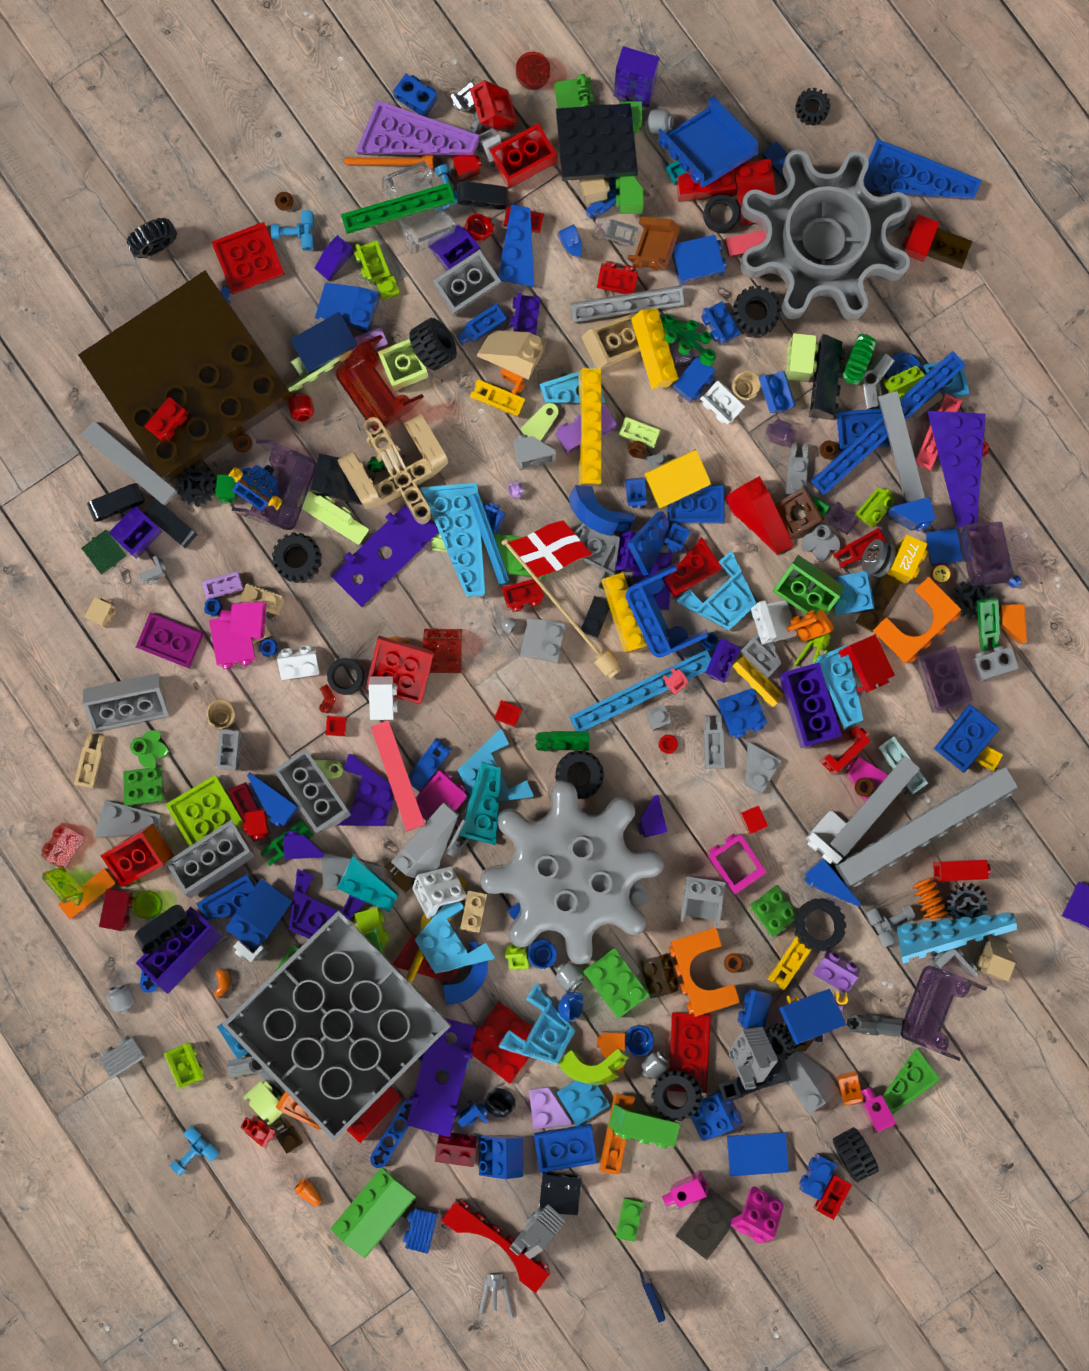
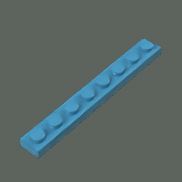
(637, 693)

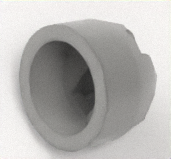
(509, 625)

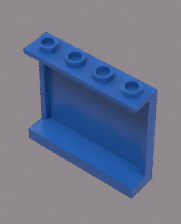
(709, 144)

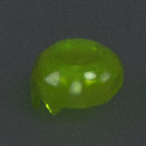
(147, 905)

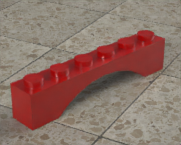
(463, 1220)

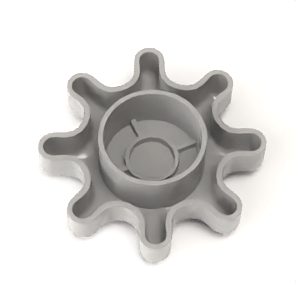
(825, 235)
(571, 872)

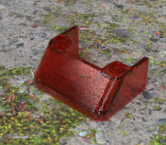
(368, 388)

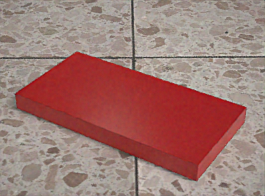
(690, 1047)

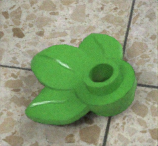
(152, 749)

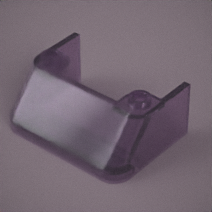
(293, 485)
(930, 1007)

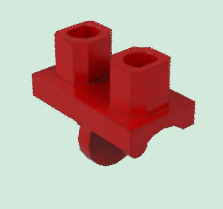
(258, 1130)

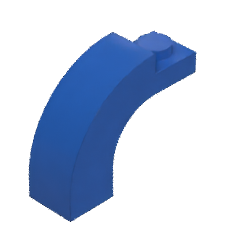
(595, 515)
(467, 988)

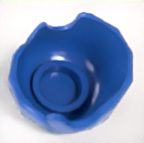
(542, 954)
(571, 1006)
(639, 1040)

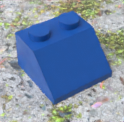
(913, 514)

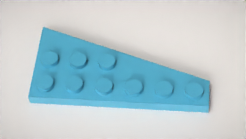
(459, 532)

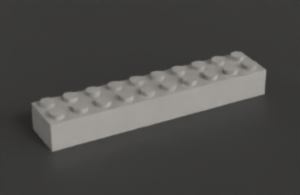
(926, 825)

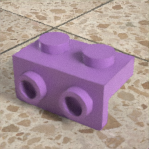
(837, 971)

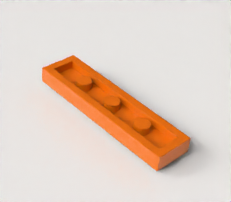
(614, 1145)

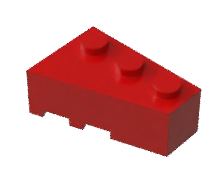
(692, 191)

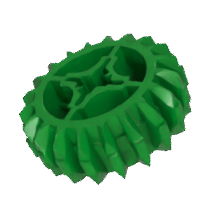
(859, 359)

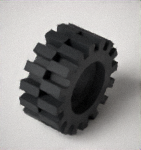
(810, 117)
(783, 1034)

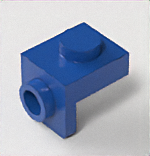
(636, 492)
(494, 516)
(676, 538)

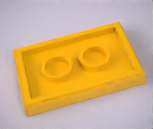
(677, 478)

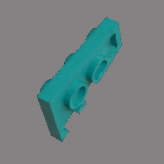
(365, 885)

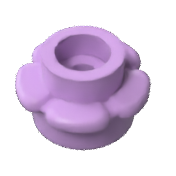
(515, 490)

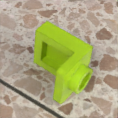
(517, 957)

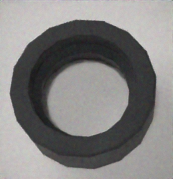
(721, 199)
(341, 662)

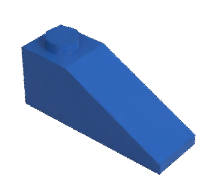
(826, 880)

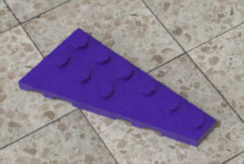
(960, 451)

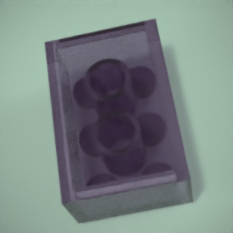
(986, 553)
(944, 679)

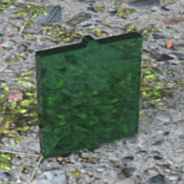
(103, 552)

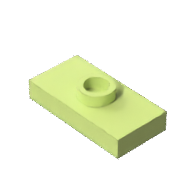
(639, 431)

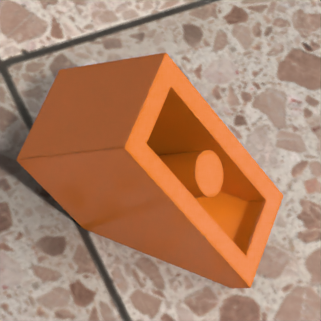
(1013, 622)
(610, 1042)

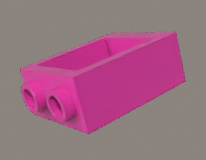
(741, 884)

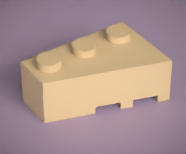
(995, 959)

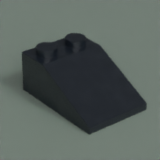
(332, 482)

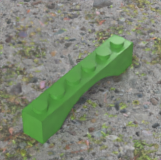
(630, 190)

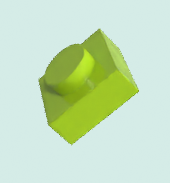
(388, 288)

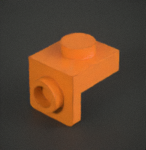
(515, 379)
(850, 1088)

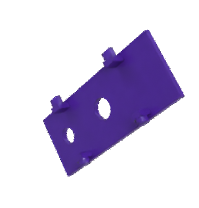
(402, 536)
(436, 1102)

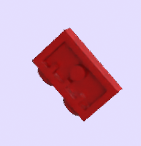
(617, 278)
(166, 420)

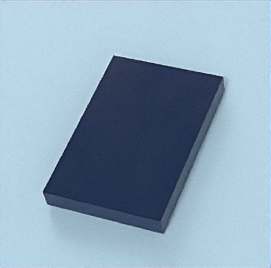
(324, 342)
(652, 1296)

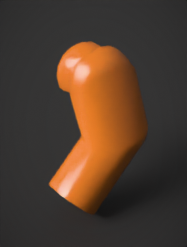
(224, 982)

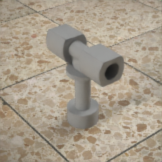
(884, 925)

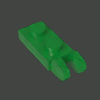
(988, 622)
(562, 740)
(278, 843)

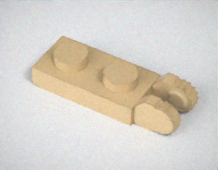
(89, 762)

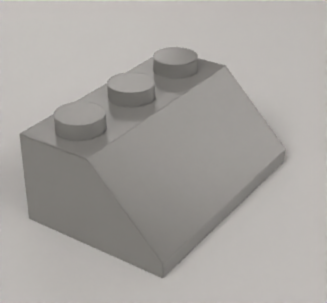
(466, 282)

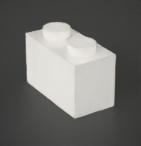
(382, 698)

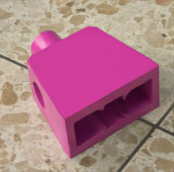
(246, 618)
(881, 1119)
(694, 1187)

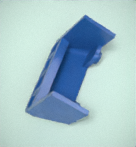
(658, 636)

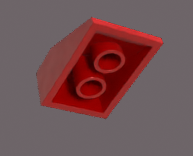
(753, 176)
(137, 855)
(374, 1114)

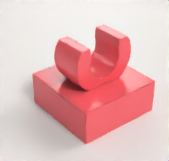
(676, 681)

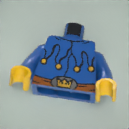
(257, 486)

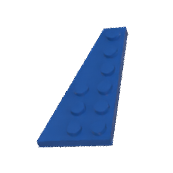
(905, 172)

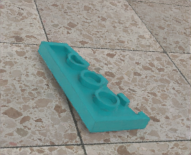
(483, 805)

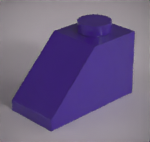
(333, 257)
(652, 820)
(300, 846)

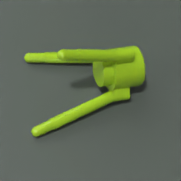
(819, 643)

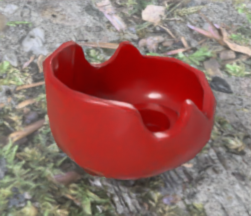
(479, 227)

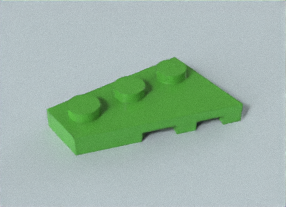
(910, 1082)

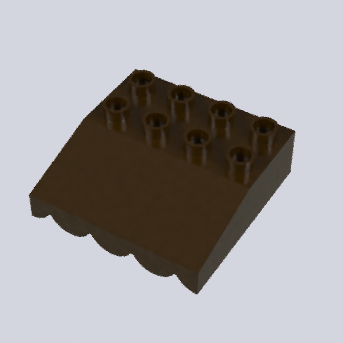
(199, 357)

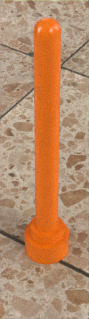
(429, 160)

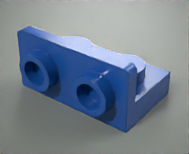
(720, 322)
(777, 392)
(469, 1115)

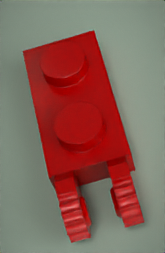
(858, 547)

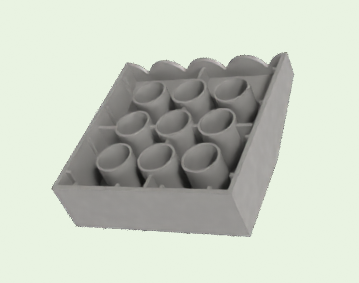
(336, 1025)

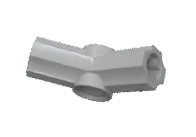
(877, 369)
(246, 1066)

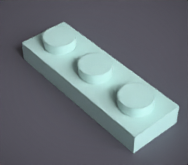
(893, 754)

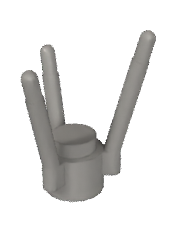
(453, 844)
(494, 1282)

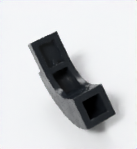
(733, 1088)

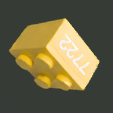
(907, 558)

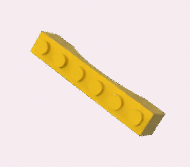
(590, 426)

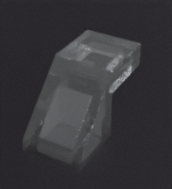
(617, 231)

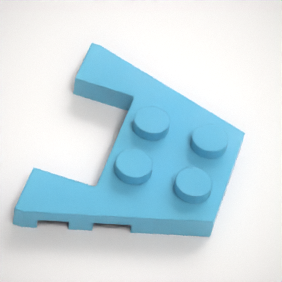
(728, 603)
(470, 769)
(442, 945)
(548, 1036)

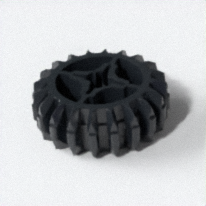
(151, 238)

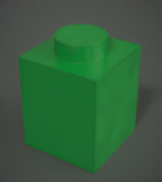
(224, 489)

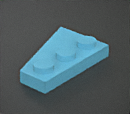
(563, 390)

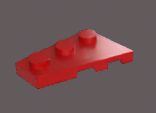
(693, 569)
(408, 955)

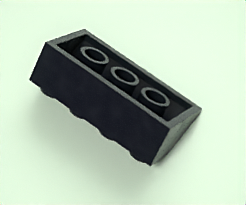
(826, 377)

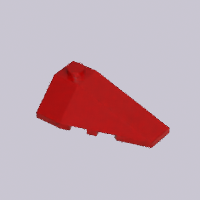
(758, 512)

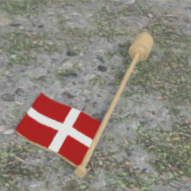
(548, 552)

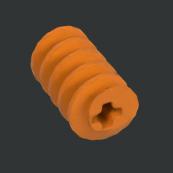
(929, 898)

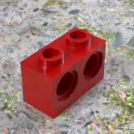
(833, 1196)

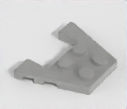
(604, 552)

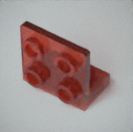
(446, 648)

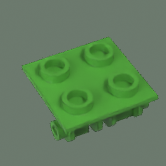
(574, 92)
(143, 786)
(773, 911)

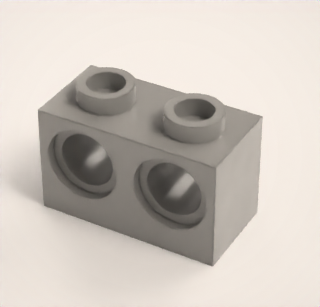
(995, 666)
(229, 750)

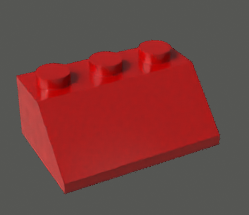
(523, 156)

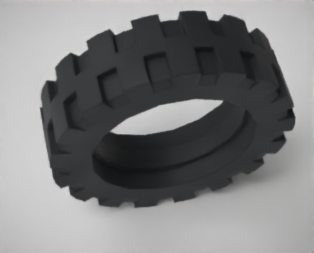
(830, 909)

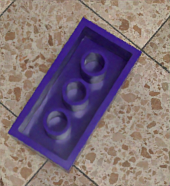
(635, 76)

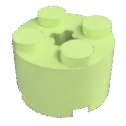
(264, 1101)

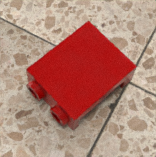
(869, 663)
(835, 766)

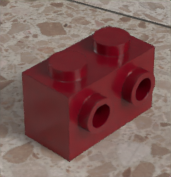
(116, 910)

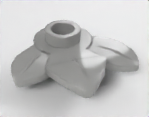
(820, 544)

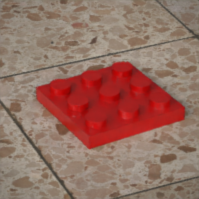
(248, 258)
(406, 664)
(489, 1036)

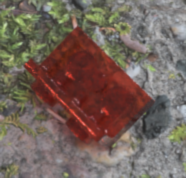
(62, 846)

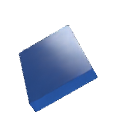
(853, 423)
(700, 507)
(966, 738)
(812, 1016)
(565, 1148)
(757, 1154)

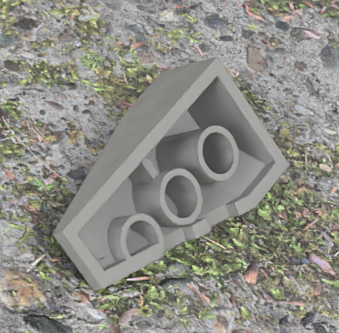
(428, 844)
(809, 1081)

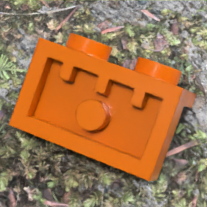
(811, 625)

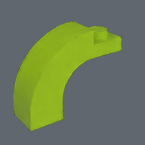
(600, 1074)

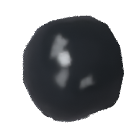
(500, 1103)

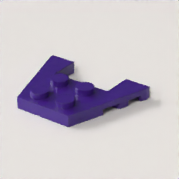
(372, 799)
(310, 914)

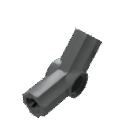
(874, 1025)

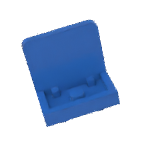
(716, 1116)

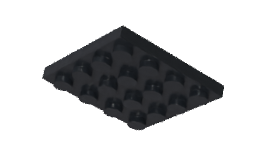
(596, 142)

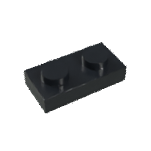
(595, 617)

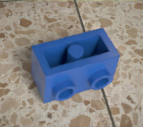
(817, 1176)

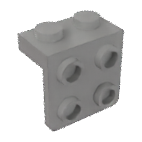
(940, 959)

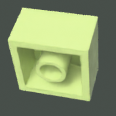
(801, 357)
(402, 365)

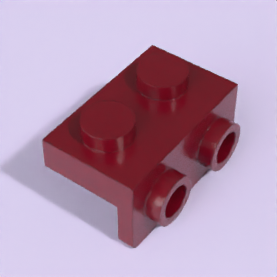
(456, 1149)

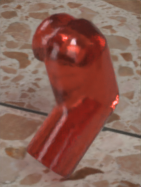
(328, 701)

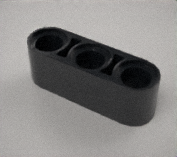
(482, 195)
(115, 502)
(170, 524)
(162, 929)

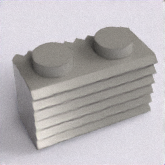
(123, 1056)

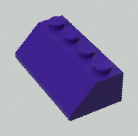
(809, 705)
(180, 954)

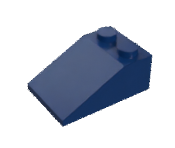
(354, 303)
(275, 804)
(258, 914)

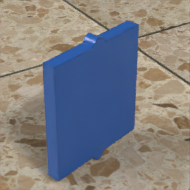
(944, 547)

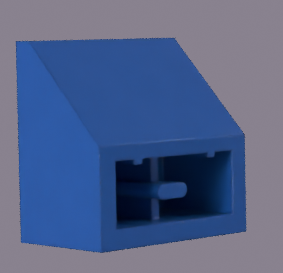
(755, 1009)
(501, 1156)

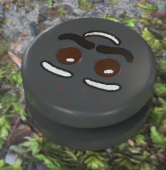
(878, 558)

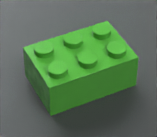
(808, 587)
(615, 982)
(643, 1126)

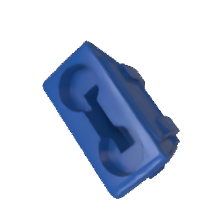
(571, 240)

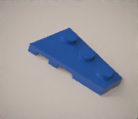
(649, 541)
(227, 899)

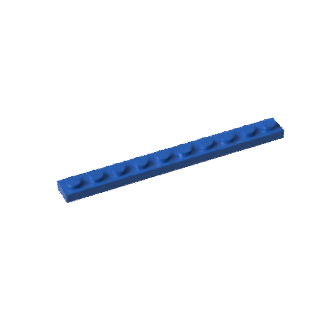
(877, 433)

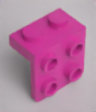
(759, 1216)

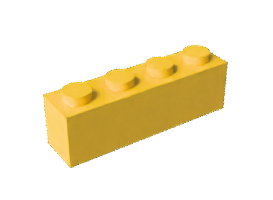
(654, 348)
(625, 622)

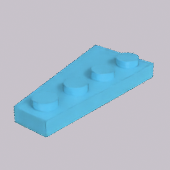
(841, 686)

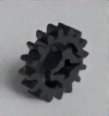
(191, 491)
(964, 597)
(961, 896)

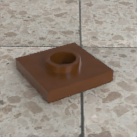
(786, 511)

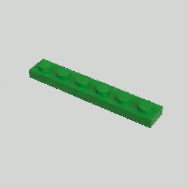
(398, 208)

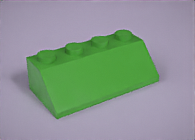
(373, 1212)

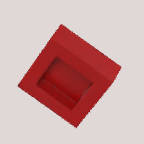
(336, 726)

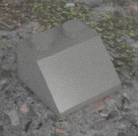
(532, 452)
(542, 640)

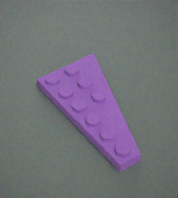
(407, 133)

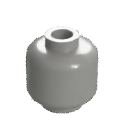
(659, 119)
(569, 977)
(120, 998)
(655, 1064)

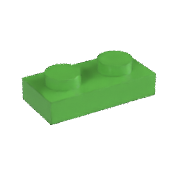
(629, 1219)

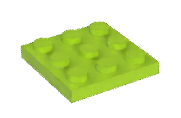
(203, 810)

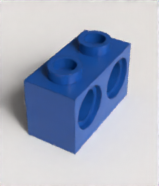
(412, 98)

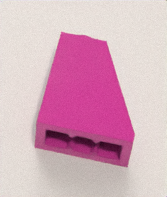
(860, 768)

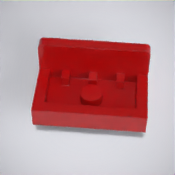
(523, 594)

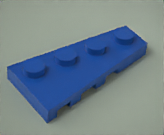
(517, 252)

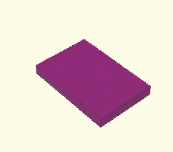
(169, 640)

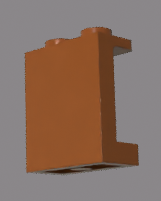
(655, 243)

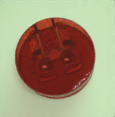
(532, 70)

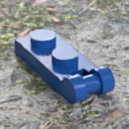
(428, 765)

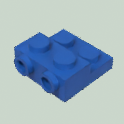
(742, 713)

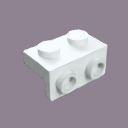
(722, 402)
(298, 662)
(248, 953)

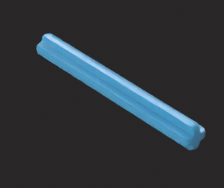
(488, 538)

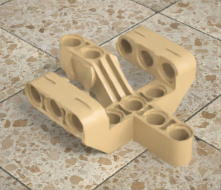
(433, 461)

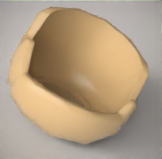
(746, 385)
(220, 714)

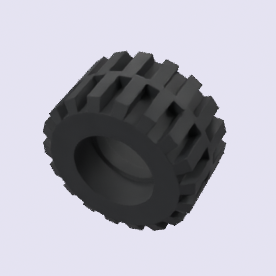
(761, 297)
(433, 344)
(285, 546)
(591, 762)
(661, 1100)
(855, 1154)

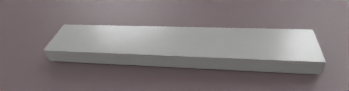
(627, 303)
(901, 446)
(129, 463)
(874, 806)

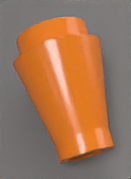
(308, 1192)

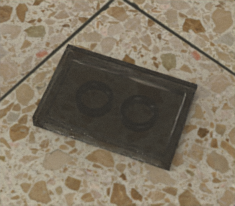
(708, 1224)

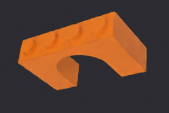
(943, 611)
(700, 1000)

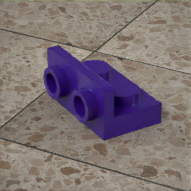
(525, 314)
(625, 558)
(722, 660)

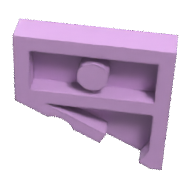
(546, 1109)

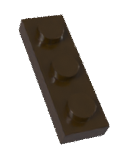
(881, 596)

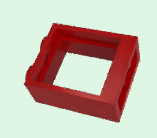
(494, 101)
(961, 870)

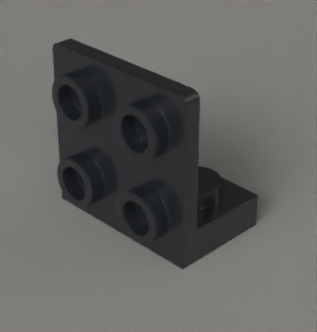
(560, 1192)

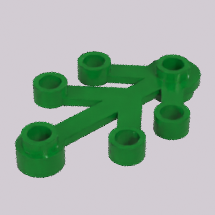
(687, 339)

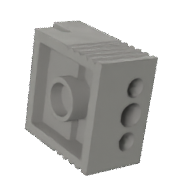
(702, 899)
(752, 1056)
(538, 1232)

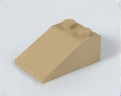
(611, 342)
(513, 351)

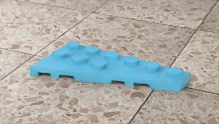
(950, 934)

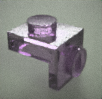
(841, 518)

